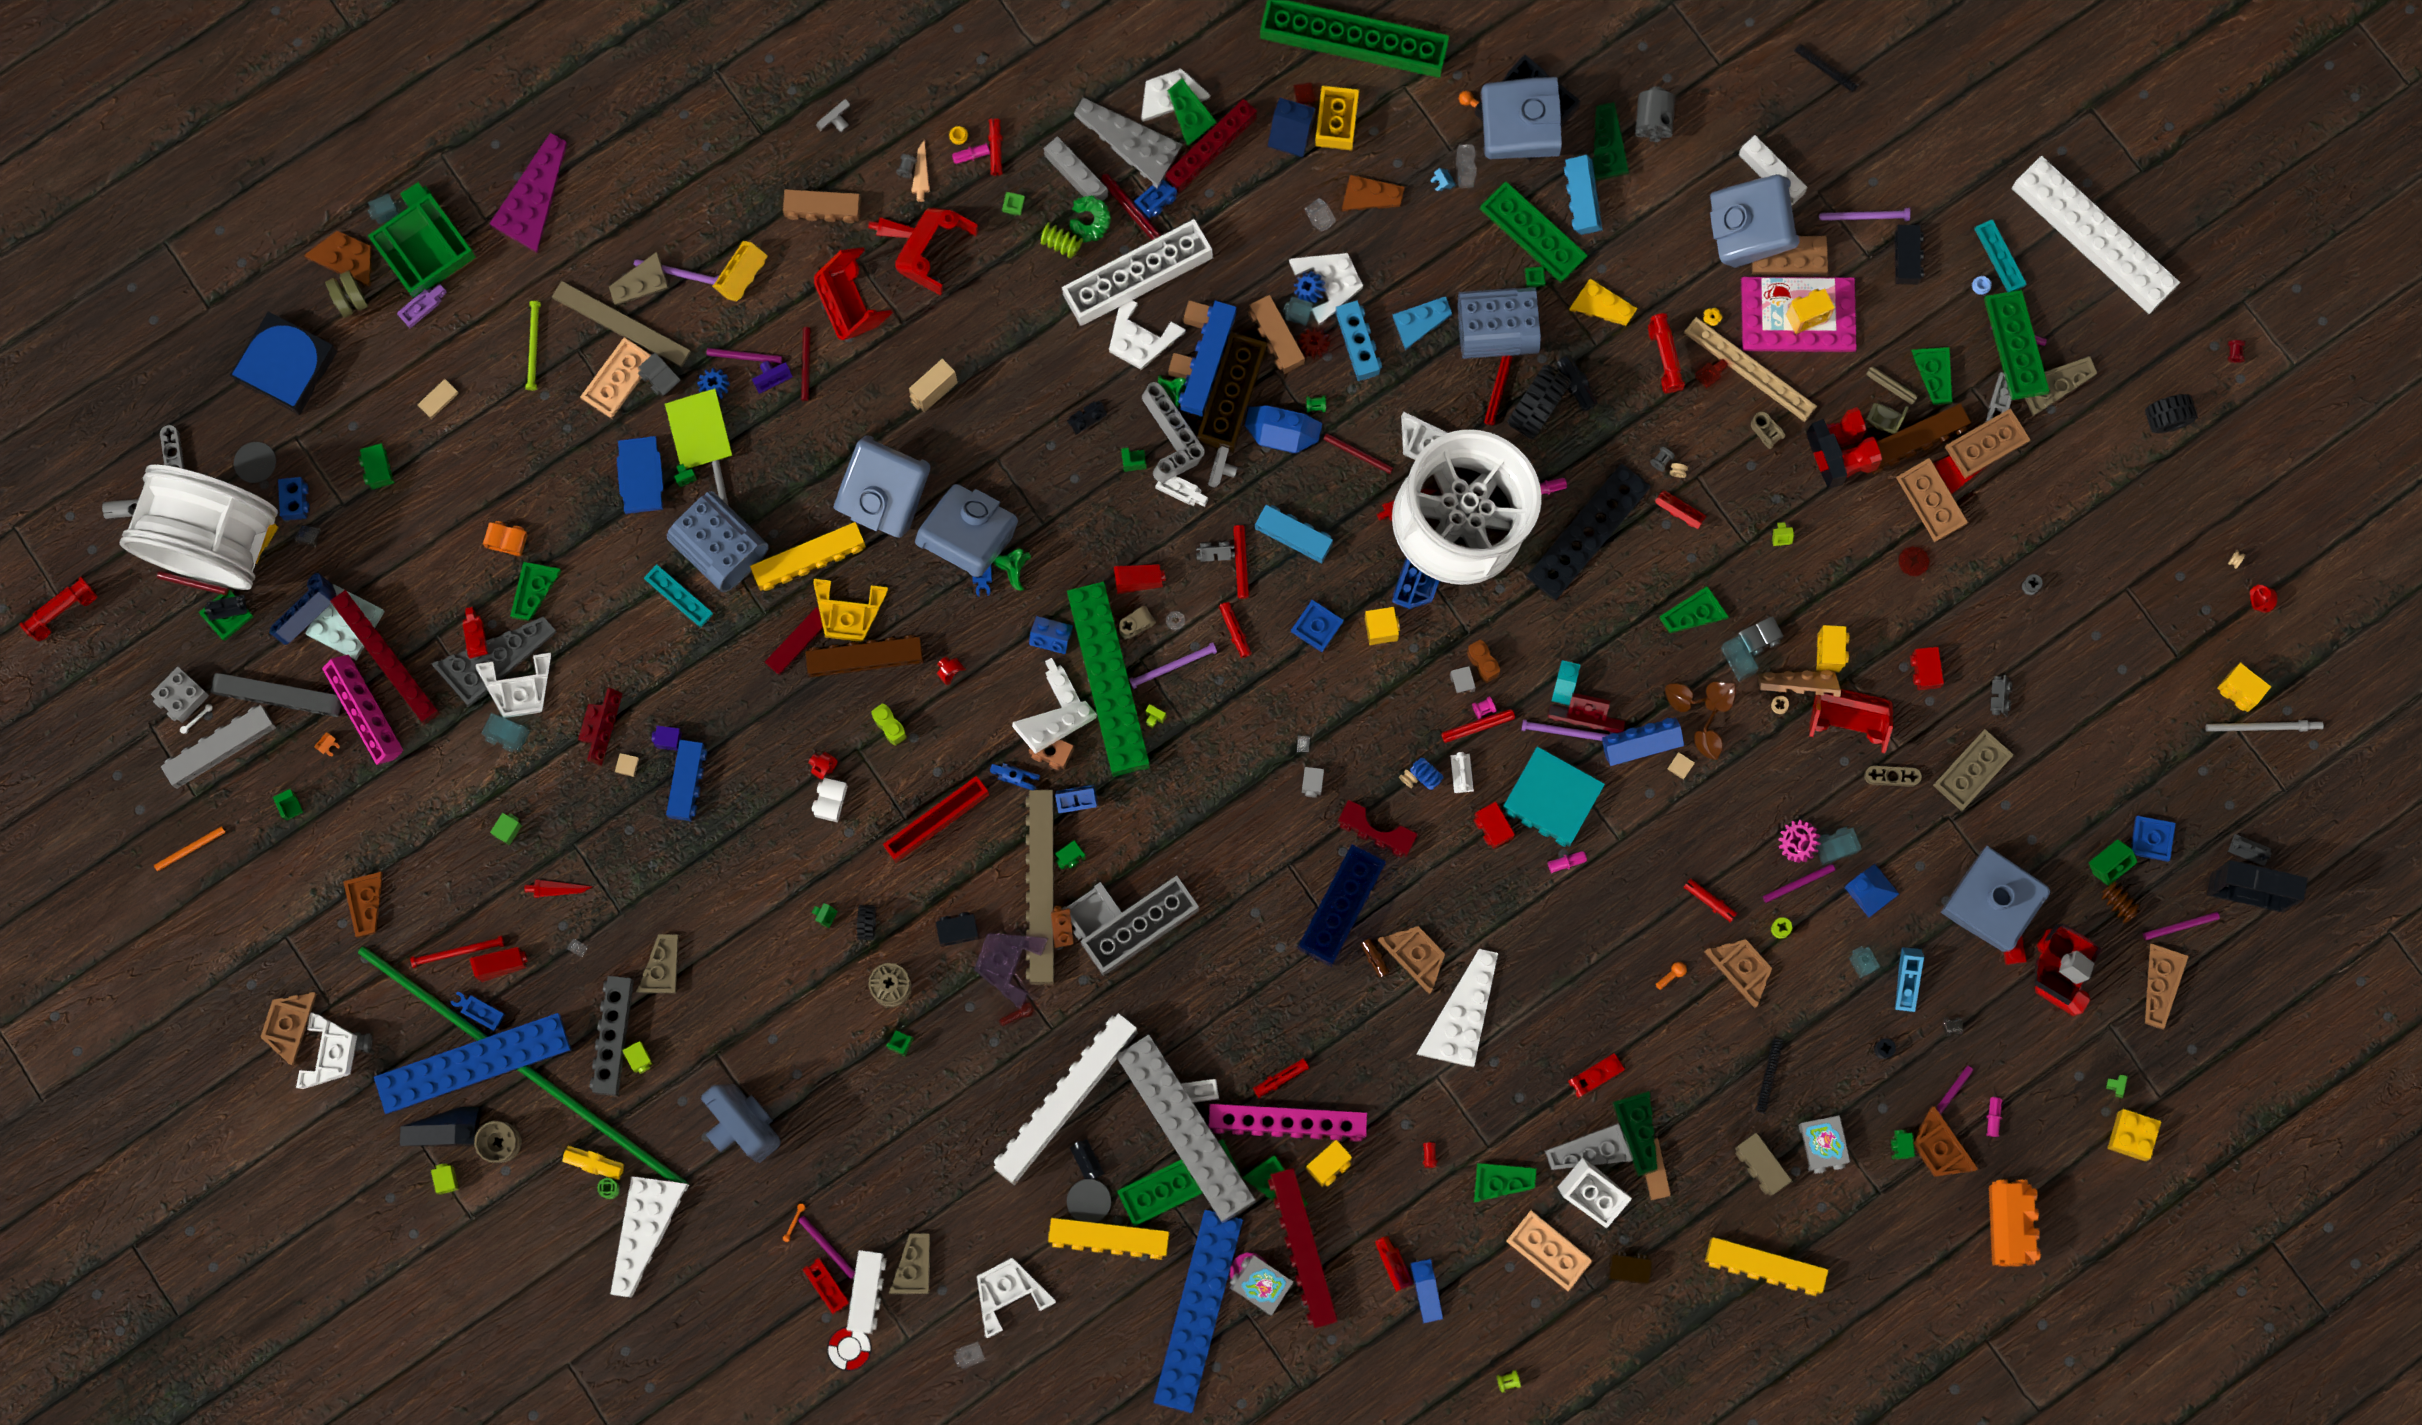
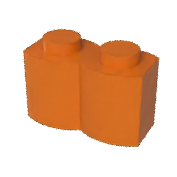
(505, 539)

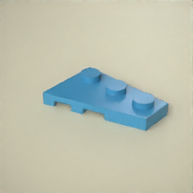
(1419, 320)

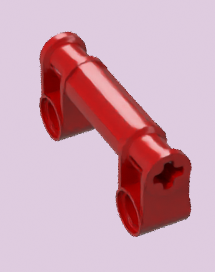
(1660, 331)
(36, 625)

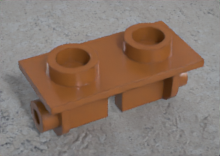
(1061, 927)

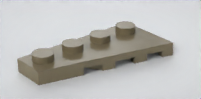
(2061, 382)

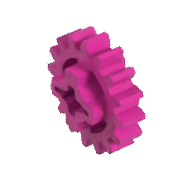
(1795, 836)

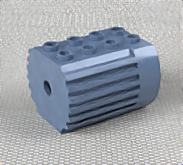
(1498, 322)
(717, 541)

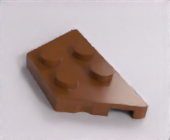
(342, 254)
(1940, 1147)

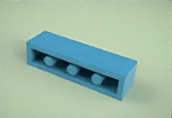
(1583, 195)
(1293, 533)

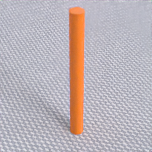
(190, 848)

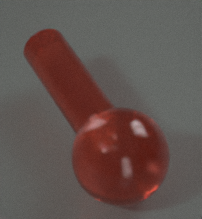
(1025, 1011)

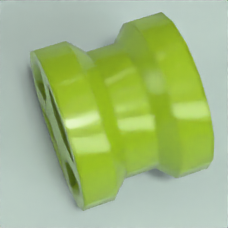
(1779, 931)

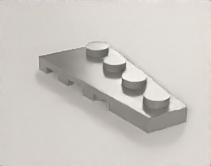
(1596, 1148)

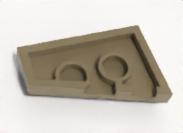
(640, 282)
(661, 970)
(913, 1270)

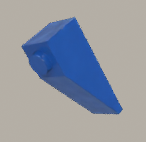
(1426, 1290)

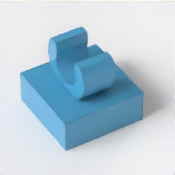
(1444, 179)

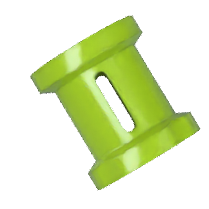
(1513, 1376)

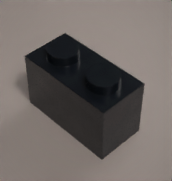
(957, 930)

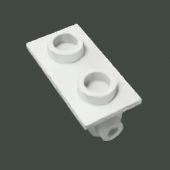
(1461, 773)

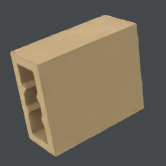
(932, 386)

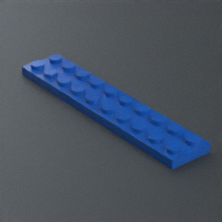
(472, 1063)
(1198, 1312)

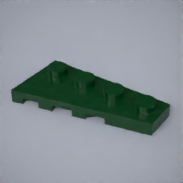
(1609, 151)
(1638, 1131)

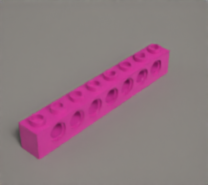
(1357, 1120)

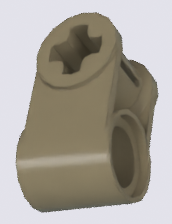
(1768, 430)
(1138, 621)

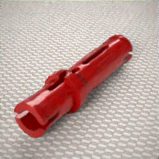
(995, 146)
(1238, 636)
(1710, 900)
(1273, 1082)

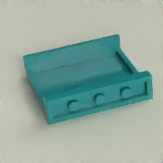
(1552, 797)

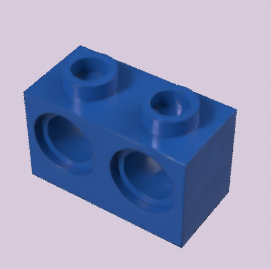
(288, 499)
(1076, 798)

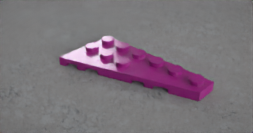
(530, 200)

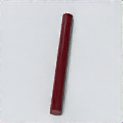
(805, 364)
(1358, 453)
(192, 583)

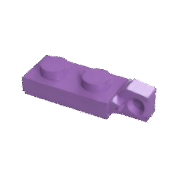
(421, 305)

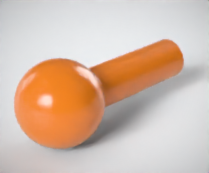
(1466, 98)
(1678, 970)

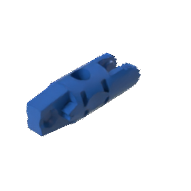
(1006, 771)

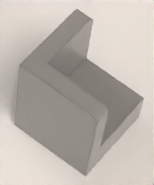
(1462, 679)

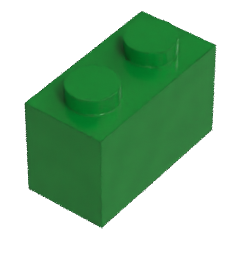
(376, 466)
(2113, 862)

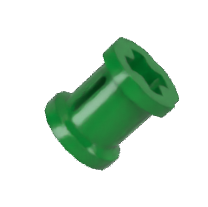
(1316, 404)

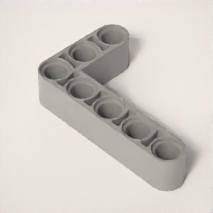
(1174, 434)

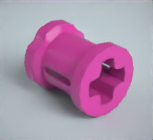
(1484, 707)

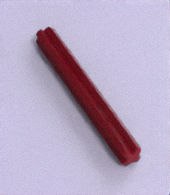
(1130, 207)

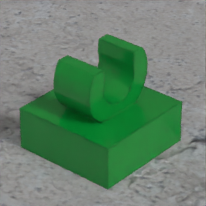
(684, 476)
(825, 915)

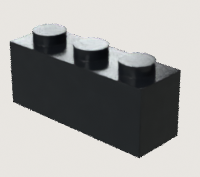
(1908, 254)

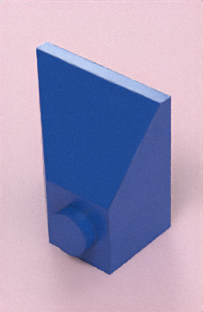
(1871, 890)

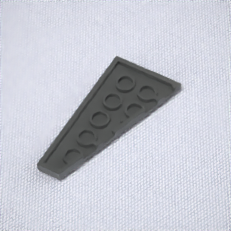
(505, 653)

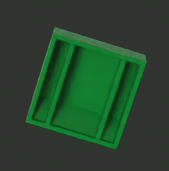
(422, 246)

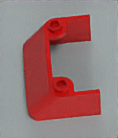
(910, 260)
(842, 298)
(1854, 712)

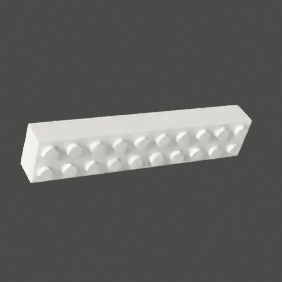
(2095, 235)
(1065, 1099)

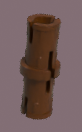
(1374, 958)

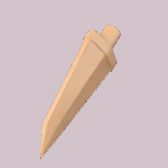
(920, 180)

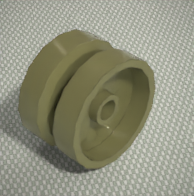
(347, 293)

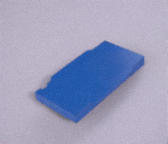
(640, 475)

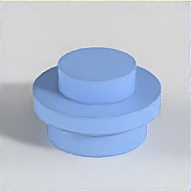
(1981, 285)

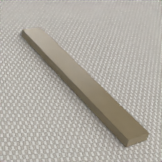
(621, 324)

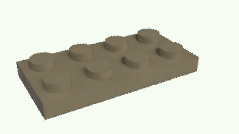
(1973, 770)

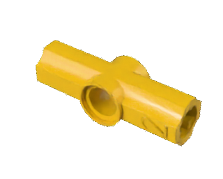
(593, 1163)

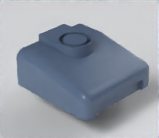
(1521, 118)
(1753, 220)
(881, 487)
(967, 529)
(1996, 900)
(740, 1121)

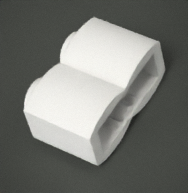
(830, 799)

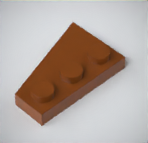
(1368, 193)
(363, 901)

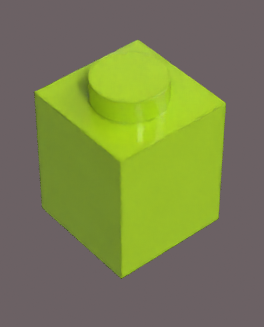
(638, 1057)
(444, 1179)

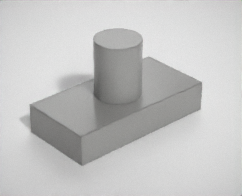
(835, 117)
(1221, 467)

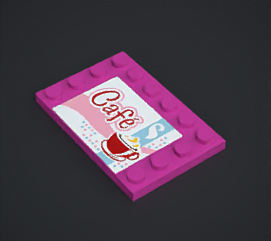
(1768, 329)

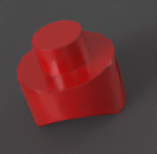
(2263, 598)
(949, 669)
(821, 764)

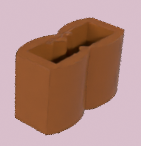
(1480, 657)

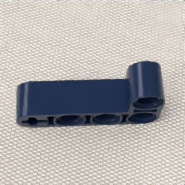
(304, 610)

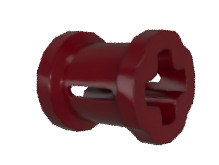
(2236, 351)

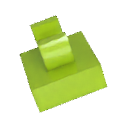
(1782, 535)
(1154, 716)

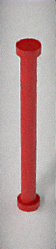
(457, 951)

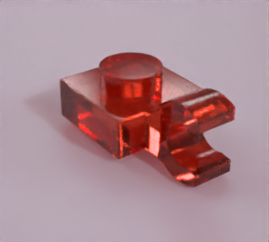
(1304, 94)
(1710, 374)

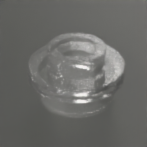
(1175, 626)

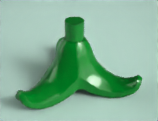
(1173, 388)
(1013, 564)

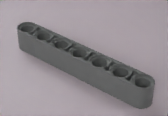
(276, 695)

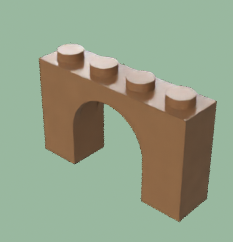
(1195, 316)

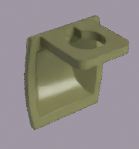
(1885, 418)

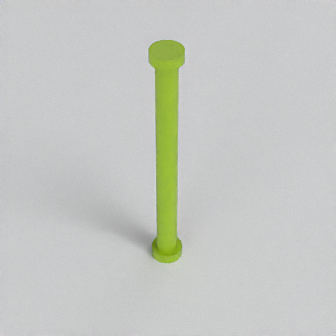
(533, 345)

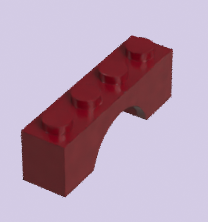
(1398, 840)

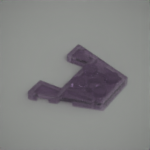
(1000, 958)

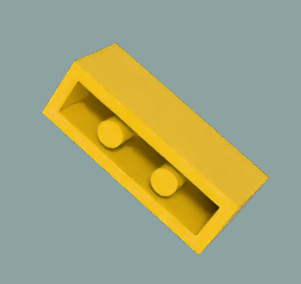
(740, 271)

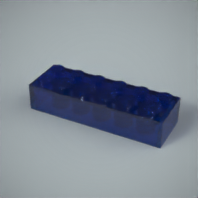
(1341, 905)

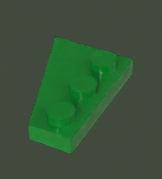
(1190, 112)
(532, 589)
(1693, 612)

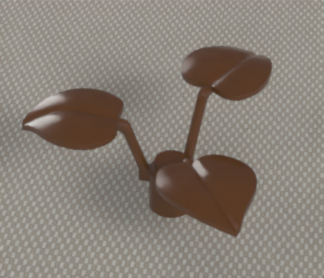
(1719, 698)

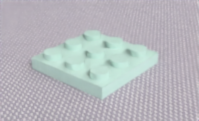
(335, 633)

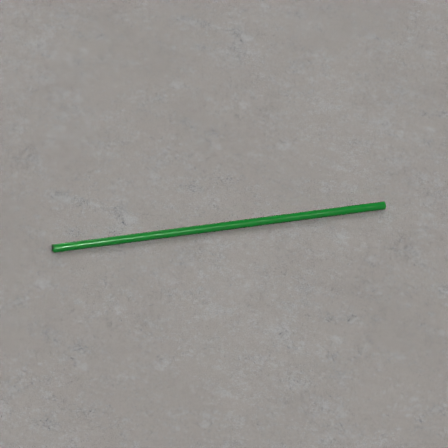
(527, 1071)

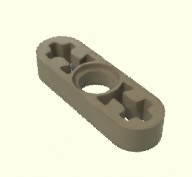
(1906, 781)

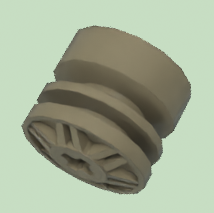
(896, 994)
(488, 1136)

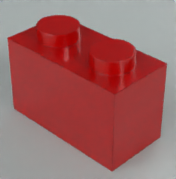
(1927, 668)
(1494, 825)

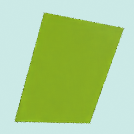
(698, 429)

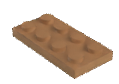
(1806, 258)
(1987, 443)
(1932, 500)

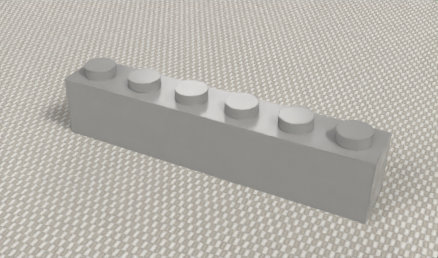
(218, 747)

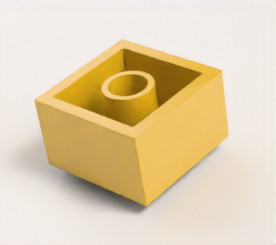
(1810, 310)
(1832, 648)
(2243, 687)
(2134, 1135)
(1329, 1163)

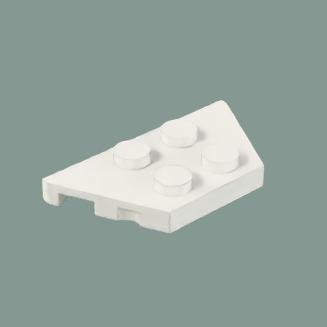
(1156, 96)
(1417, 435)

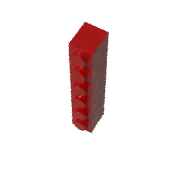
(936, 819)

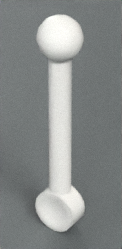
(184, 729)

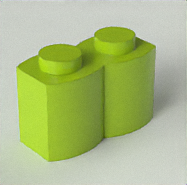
(892, 728)

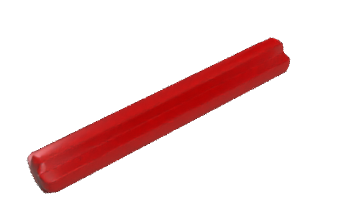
(1498, 390)
(1241, 562)
(1478, 725)

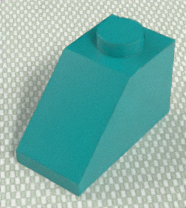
(1565, 682)

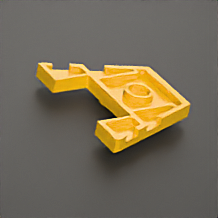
(847, 619)

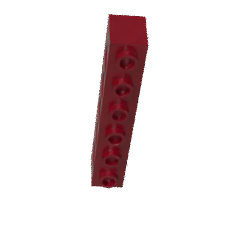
(1211, 146)

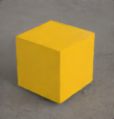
(1382, 625)

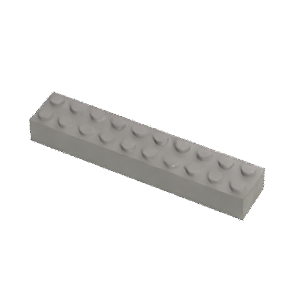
(1185, 1129)

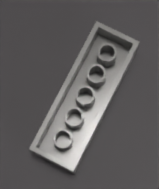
(1140, 925)

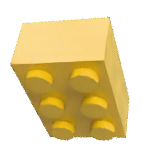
(1337, 118)

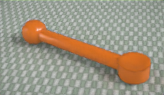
(801, 1207)

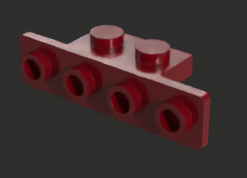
(1587, 712)
(599, 725)

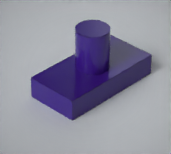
(771, 376)

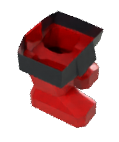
(1827, 443)
(2053, 984)

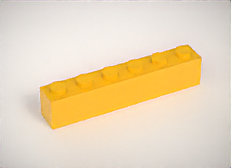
(807, 557)
(1108, 1237)
(1766, 1265)

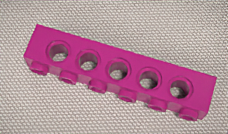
(362, 709)

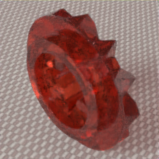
(1905, 562)

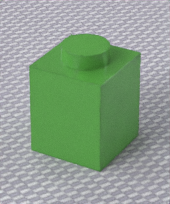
(506, 828)

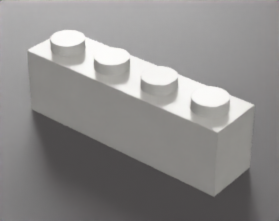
(1074, 170)

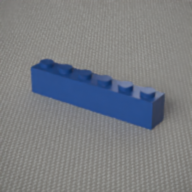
(1208, 359)

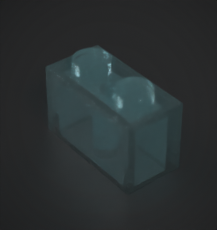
(1739, 658)
(504, 732)
(1838, 845)

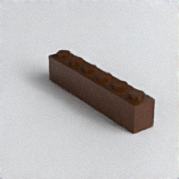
(1922, 436)
(864, 657)

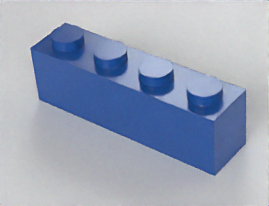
(1642, 741)
(685, 780)

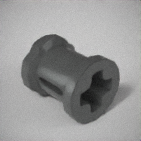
(906, 166)
(1657, 463)
(2037, 582)

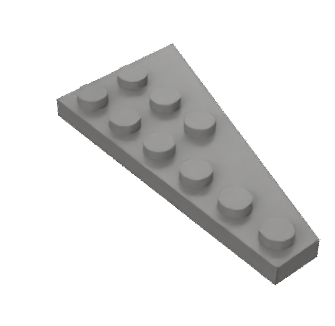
(1135, 143)

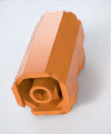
(2012, 1223)

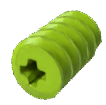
(1060, 241)

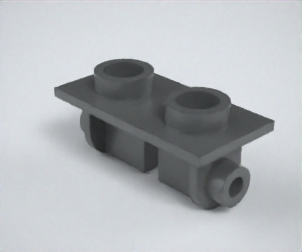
(1222, 549)
(2001, 703)
(2249, 850)

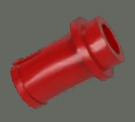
(1429, 1155)

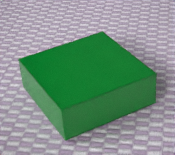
(1535, 277)

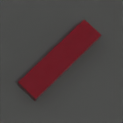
(795, 642)

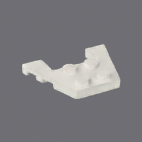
(1340, 280)
(1136, 343)
(520, 694)
(334, 1054)
(1003, 1286)

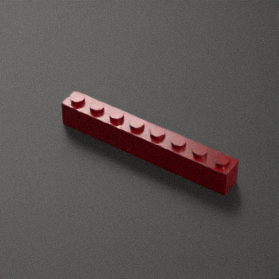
(384, 657)
(1303, 1247)

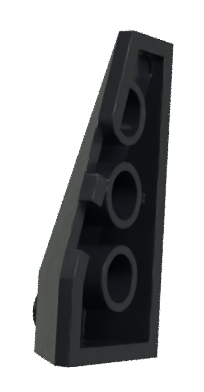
(448, 1128)

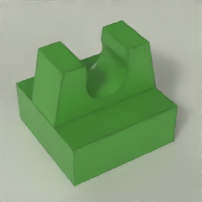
(1013, 203)
(2117, 1085)

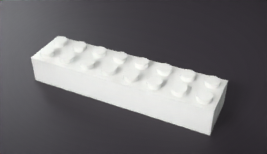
(1137, 272)

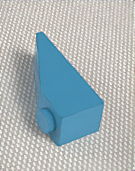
(1909, 979)

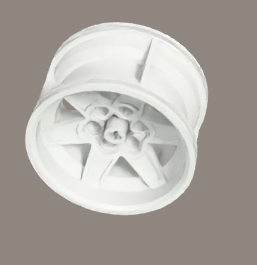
(198, 526)
(1435, 550)

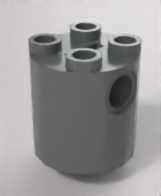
(1655, 114)

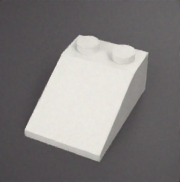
(1594, 1193)

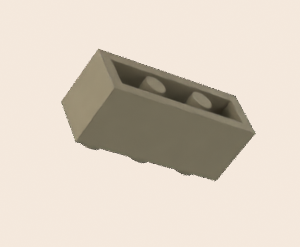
(1762, 1165)

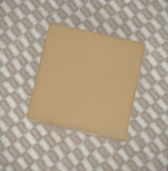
(627, 765)
(1681, 765)

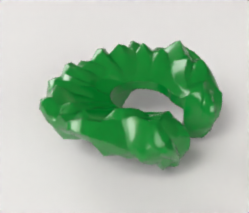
(1101, 219)

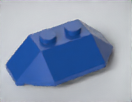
(1282, 428)
(1414, 587)

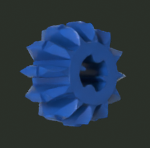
(1304, 283)
(714, 377)
(1426, 773)

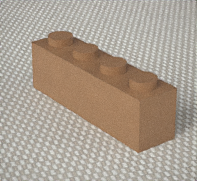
(821, 205)
(1277, 334)

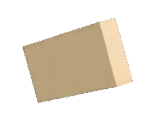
(438, 398)

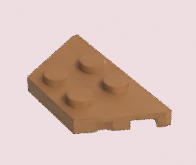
(1416, 955)
(1743, 968)
(287, 1024)

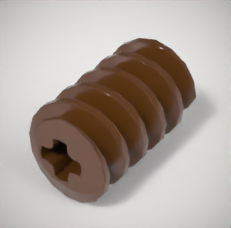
(2120, 902)

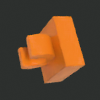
(325, 743)

